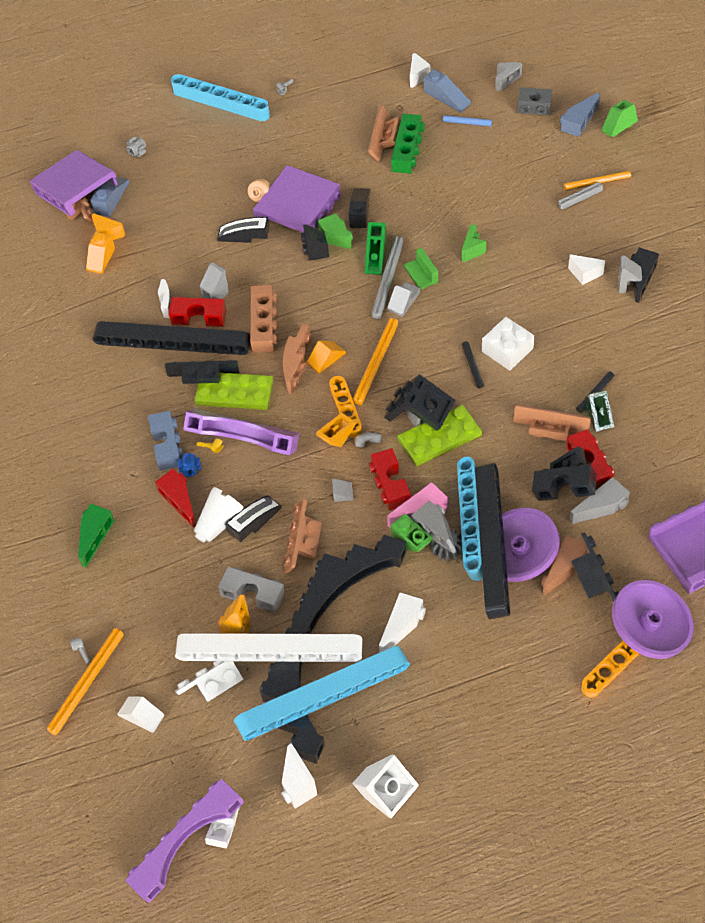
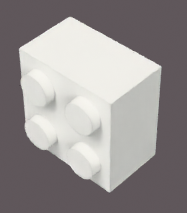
(507, 343)

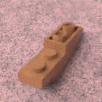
(293, 357)

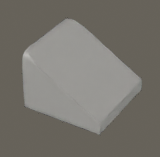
(342, 490)

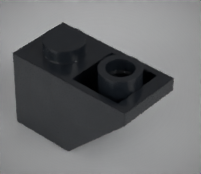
(315, 243)

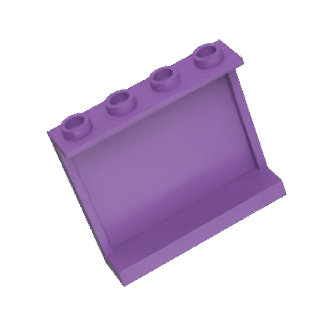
(71, 180)
(298, 199)
(682, 545)

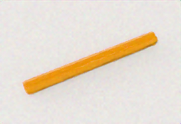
(375, 361)
(85, 681)

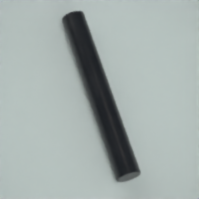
(472, 363)
(599, 387)

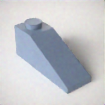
(444, 90)
(579, 115)
(108, 196)

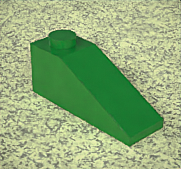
(375, 248)
(93, 529)

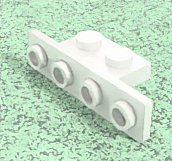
(213, 681)

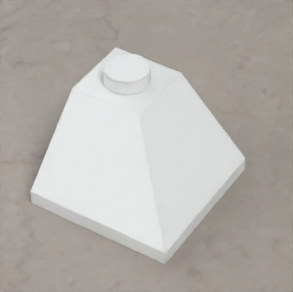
(297, 780)
(386, 785)

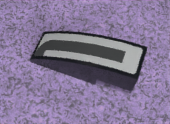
(244, 230)
(252, 517)

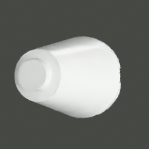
(215, 514)

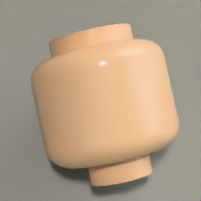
(257, 189)

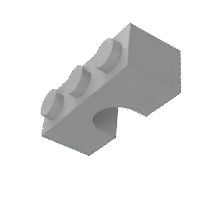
(237, 582)

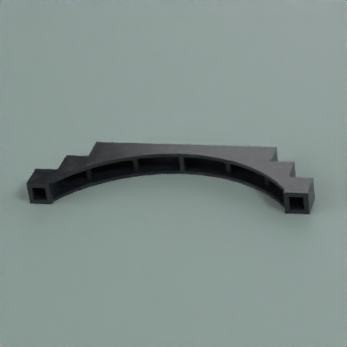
(331, 580)

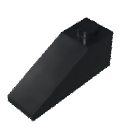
(359, 208)
(648, 262)

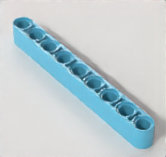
(321, 693)

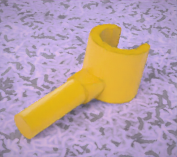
(216, 446)

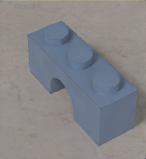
(163, 427)

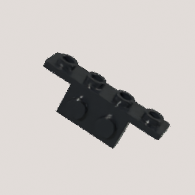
(201, 372)
(591, 572)

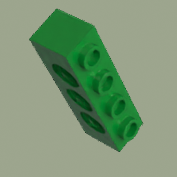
(407, 143)

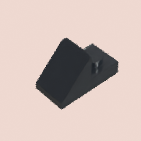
(573, 458)

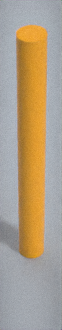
(586, 182)

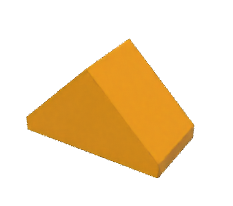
(108, 226)
(325, 355)
(337, 430)

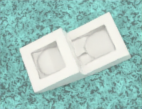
(164, 297)
(221, 831)

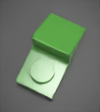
(473, 245)

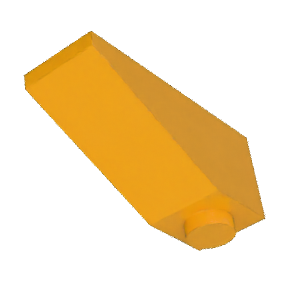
(236, 618)

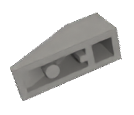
(606, 501)
(432, 520)

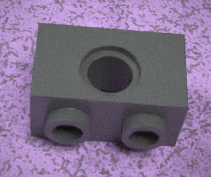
(534, 101)

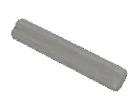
(580, 195)

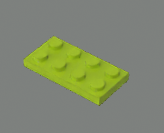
(236, 392)
(426, 443)

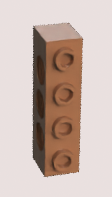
(262, 319)

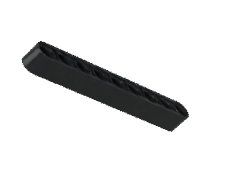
(171, 338)
(492, 542)

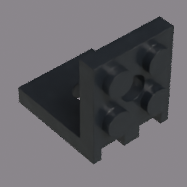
(415, 398)

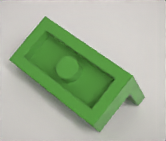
(422, 270)

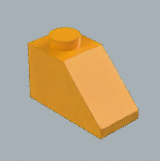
(99, 252)

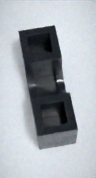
(549, 481)

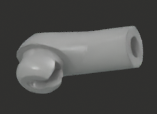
(367, 436)

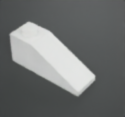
(402, 620)

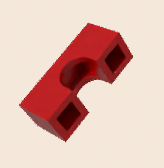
(184, 309)
(592, 454)
(385, 465)

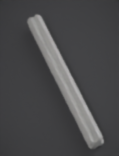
(387, 278)

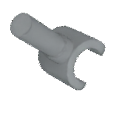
(282, 87)
(77, 644)

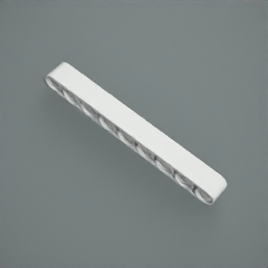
(269, 647)

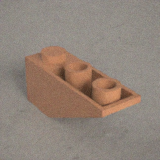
(562, 567)

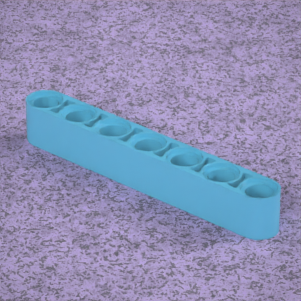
(220, 97)
(469, 518)

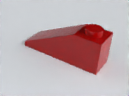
(174, 490)

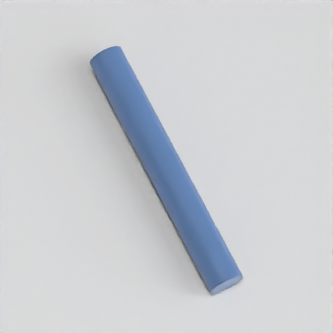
(464, 120)

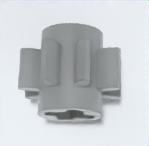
(136, 147)

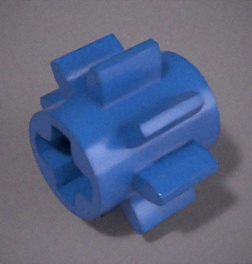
(189, 464)

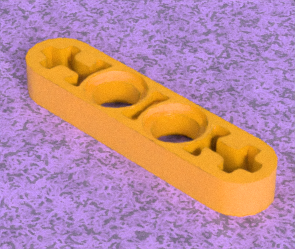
(347, 405)
(609, 663)

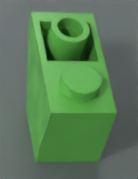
(619, 118)
(335, 231)
(411, 532)

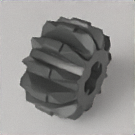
(442, 552)

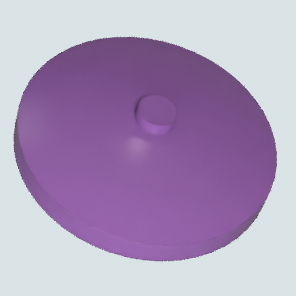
(529, 543)
(652, 619)

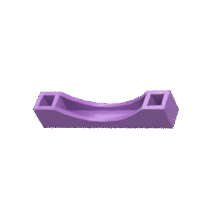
(266, 436)
(151, 874)

